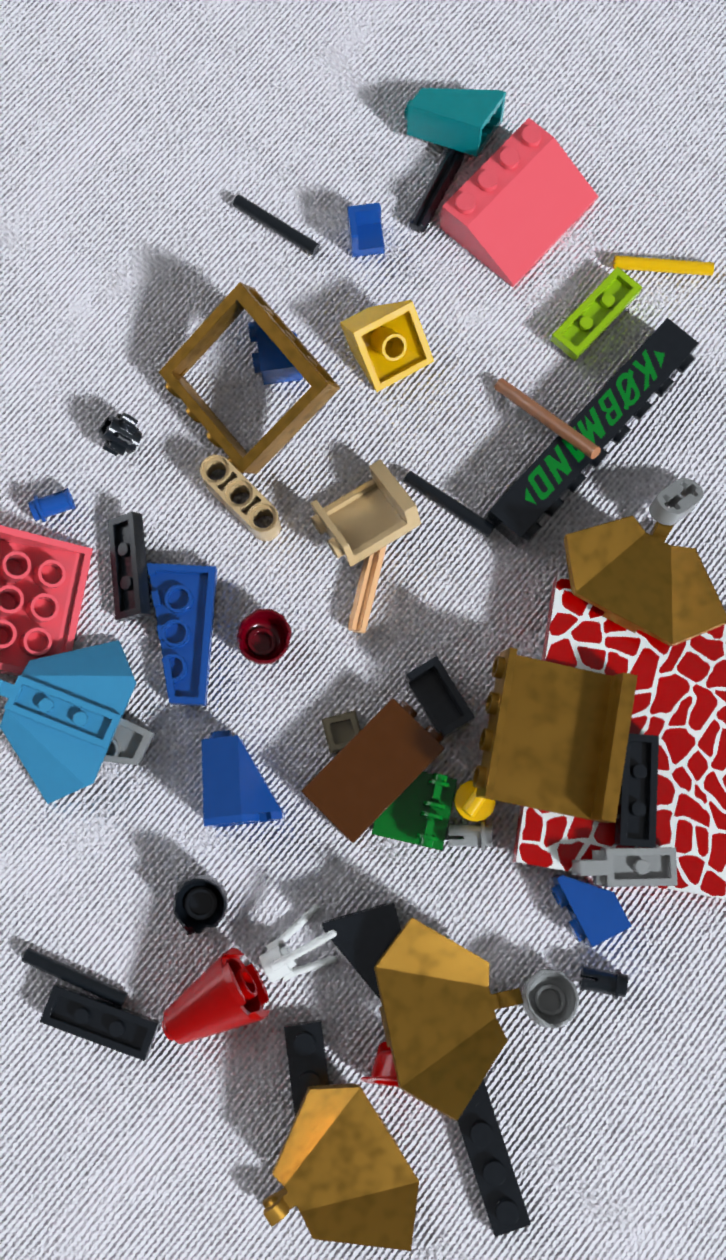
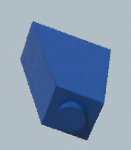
(234, 784)

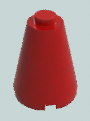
(217, 1001)

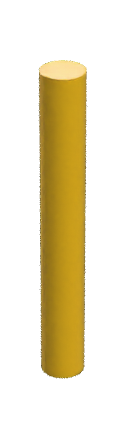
(663, 265)

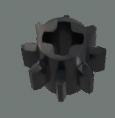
(120, 434)

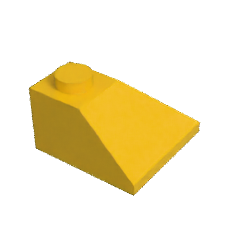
(387, 342)

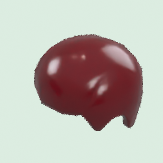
(263, 636)

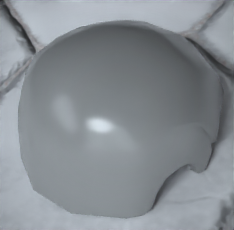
(550, 998)

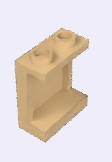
(367, 516)

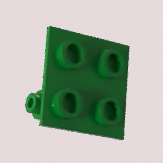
(420, 812)

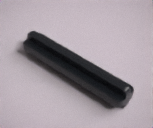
(436, 190)

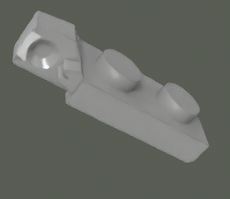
(630, 867)

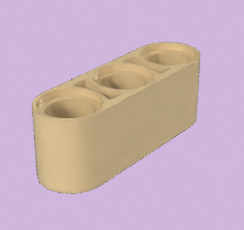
(234, 483)

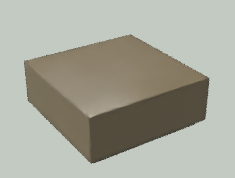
(340, 730)

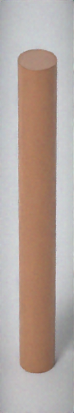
(548, 419)

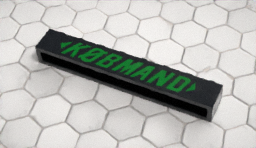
(602, 422)

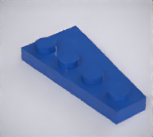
(185, 620)

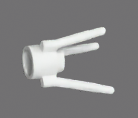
(280, 960)

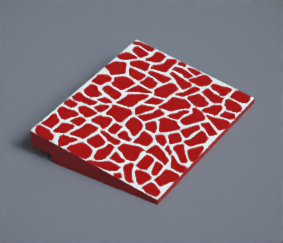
(676, 698)

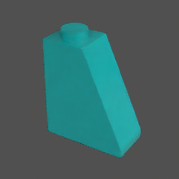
(455, 117)

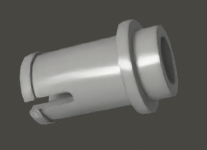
(470, 835)

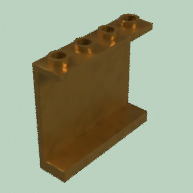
(555, 737)

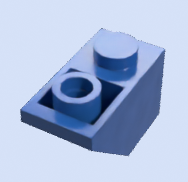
(269, 359)
(593, 910)

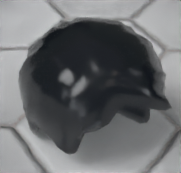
(200, 903)

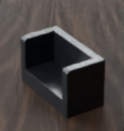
(439, 697)

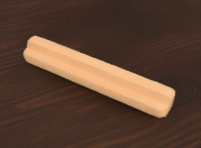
(366, 592)

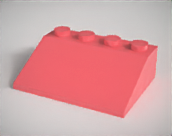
(518, 203)
(38, 596)

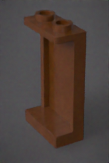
(374, 769)

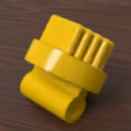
(470, 806)

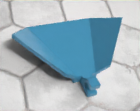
(66, 715)

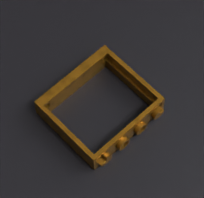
(298, 415)

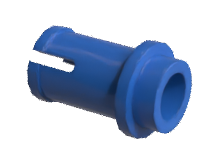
(51, 504)

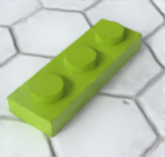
(596, 314)

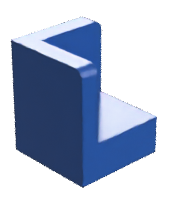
(365, 230)

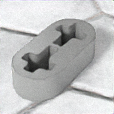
(673, 497)

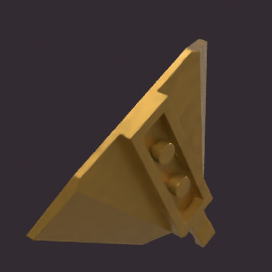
(643, 580)
(439, 1017)
(345, 1172)

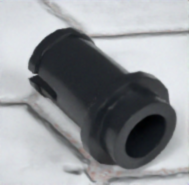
(605, 982)

